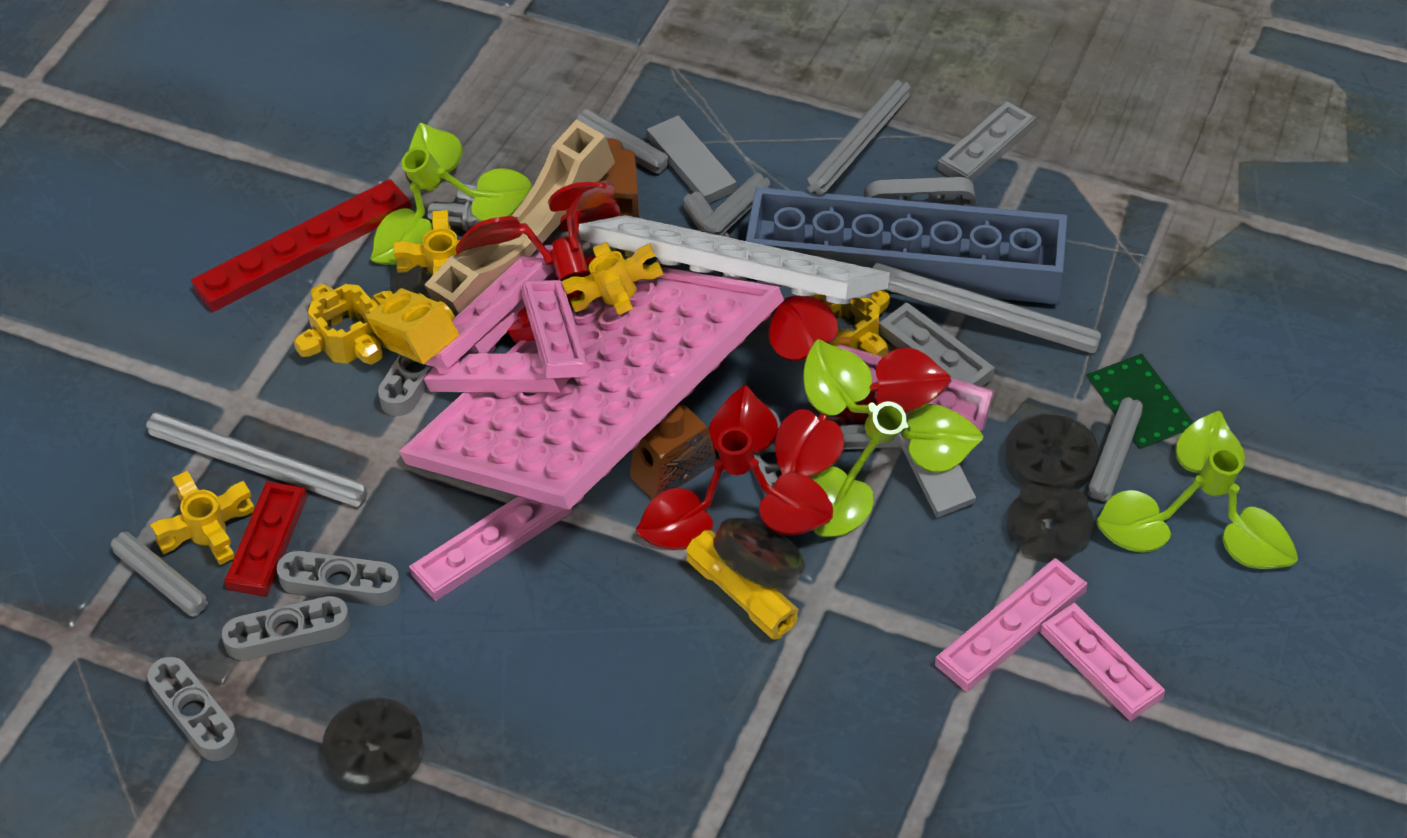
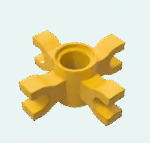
(434, 249)
(612, 278)
(203, 517)

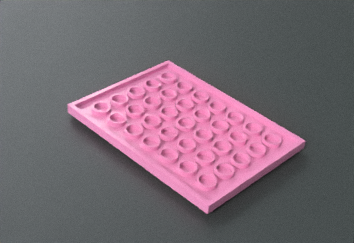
(638, 371)

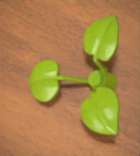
(426, 163)
(937, 434)
(1211, 449)

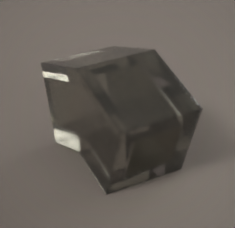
(412, 280)

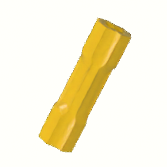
(765, 606)

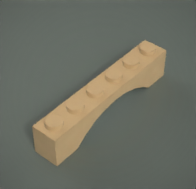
(575, 157)

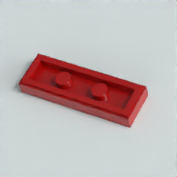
(266, 539)

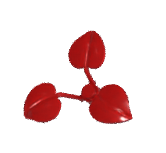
(589, 198)
(737, 432)
(812, 443)

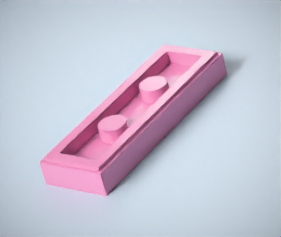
(1102, 661)

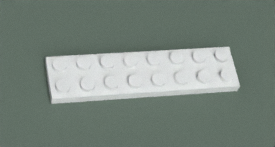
(738, 258)

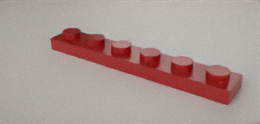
(298, 246)

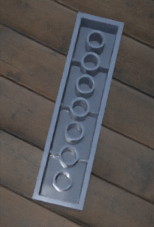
(963, 246)

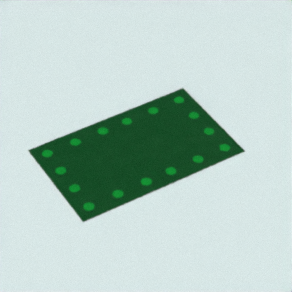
(1136, 379)

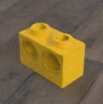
(413, 325)

